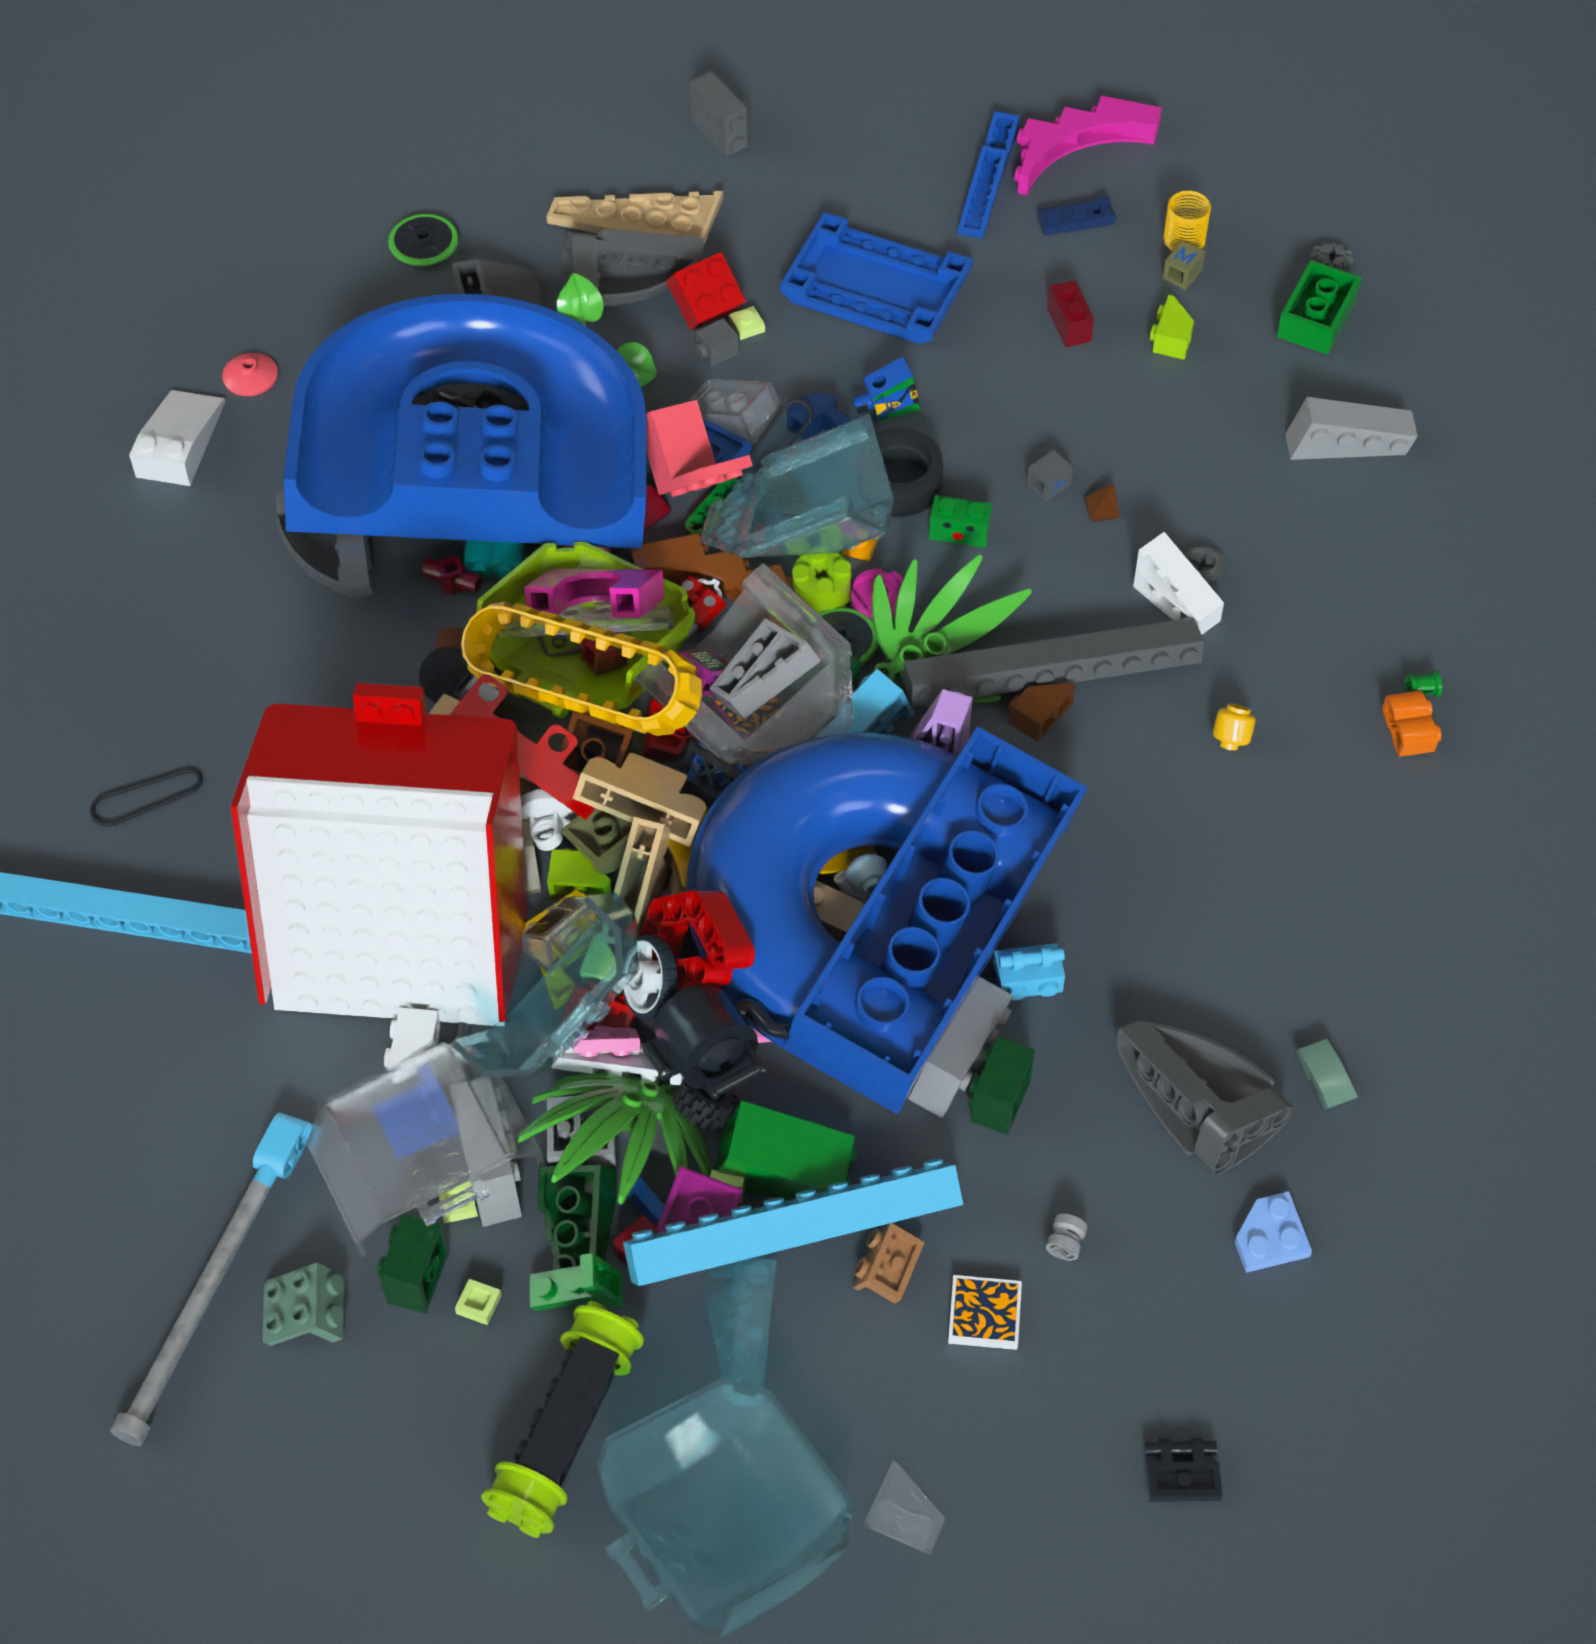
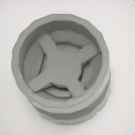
(1066, 1237)

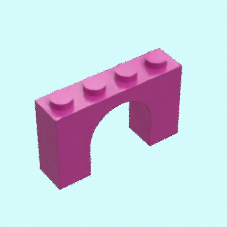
(629, 590)

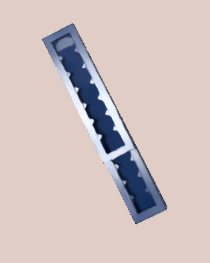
(989, 174)

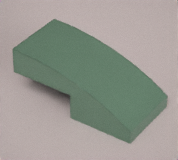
(1327, 1072)

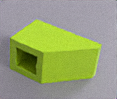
(1174, 330)

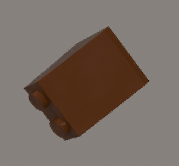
(596, 739)

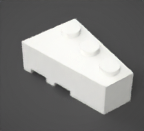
(1175, 584)

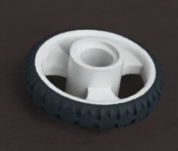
(652, 977)

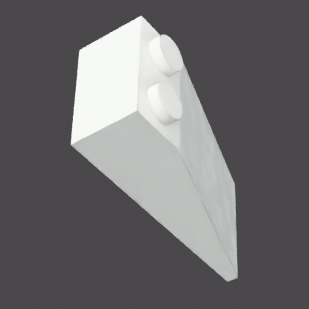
(176, 437)

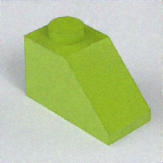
(573, 871)

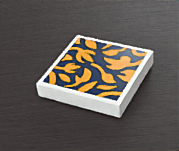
(985, 1312)

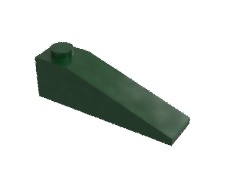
(577, 1211)

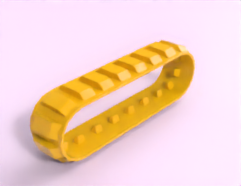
(487, 622)

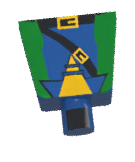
(889, 392)

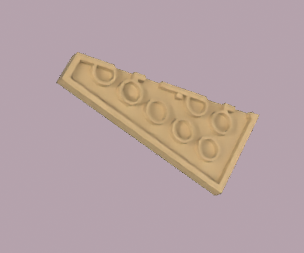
(640, 213)

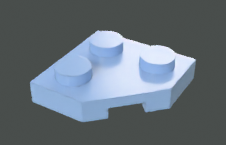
(1272, 1234)

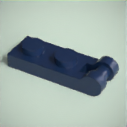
(1076, 216)

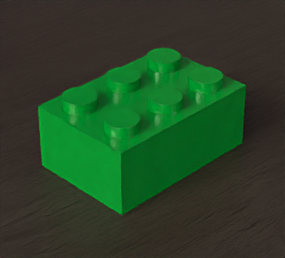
(1319, 307)

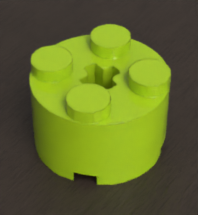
(822, 580)

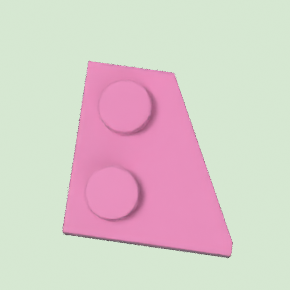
(616, 1040)

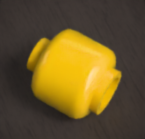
(1234, 726)

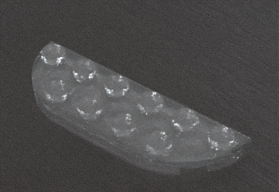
(601, 616)

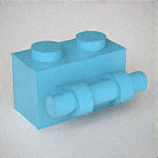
(1030, 970)

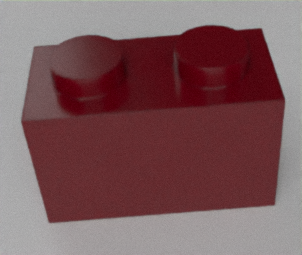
(1070, 313)

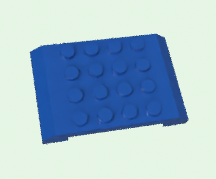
(874, 280)

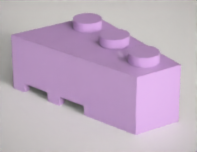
(946, 722)

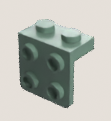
(304, 1303)

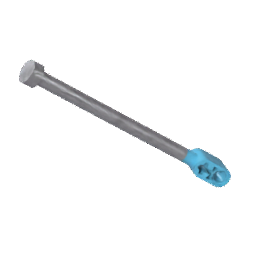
(273, 1158)

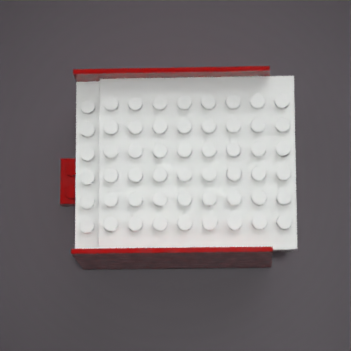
(383, 858)

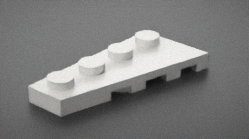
(613, 1064)

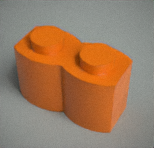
(1411, 723)

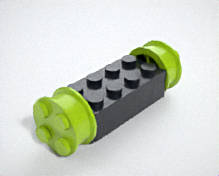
(531, 1487)

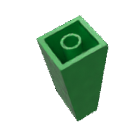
(782, 1152)

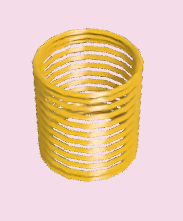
(1200, 223)

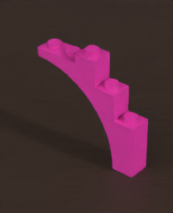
(1107, 123)

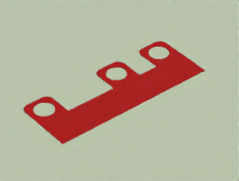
(537, 760)

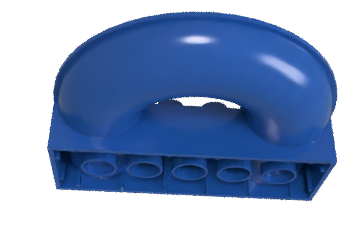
(440, 471)
(967, 855)

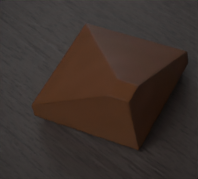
(1102, 504)

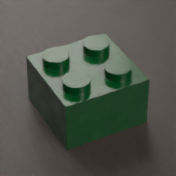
(1001, 1085)
(413, 1263)

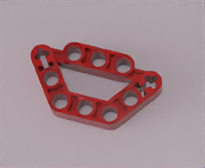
(716, 927)

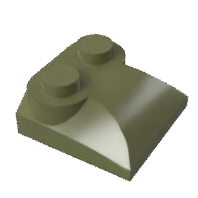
(600, 839)

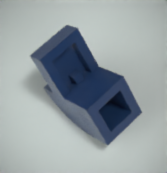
(825, 415)

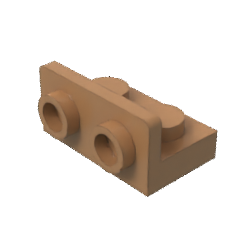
(888, 1262)

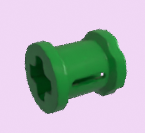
(1429, 683)

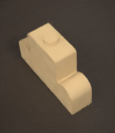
(642, 791)
(643, 867)

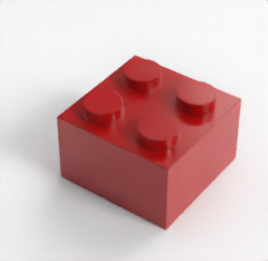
(705, 291)

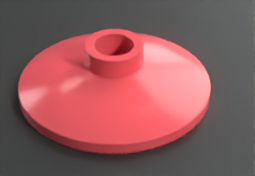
(250, 374)

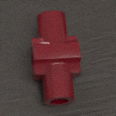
(452, 575)

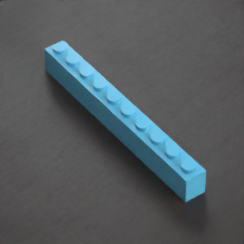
(791, 1222)

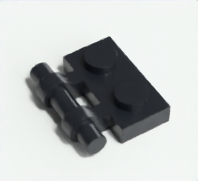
(1183, 1480)

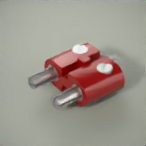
(704, 602)

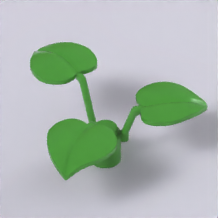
(584, 303)

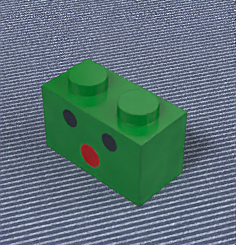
(960, 521)

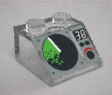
(557, 931)

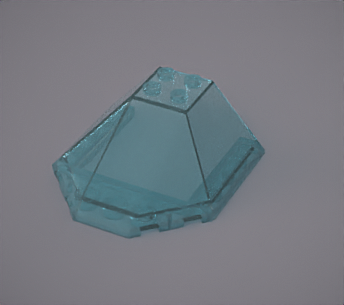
(807, 498)

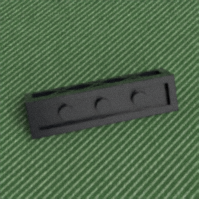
(698, 784)

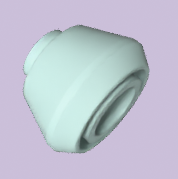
(866, 872)

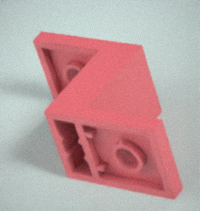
(682, 452)

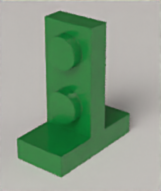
(578, 1284)

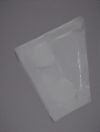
(905, 1512)

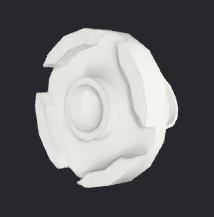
(545, 817)

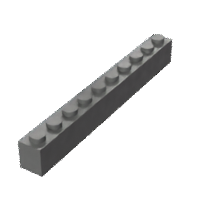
(1055, 661)

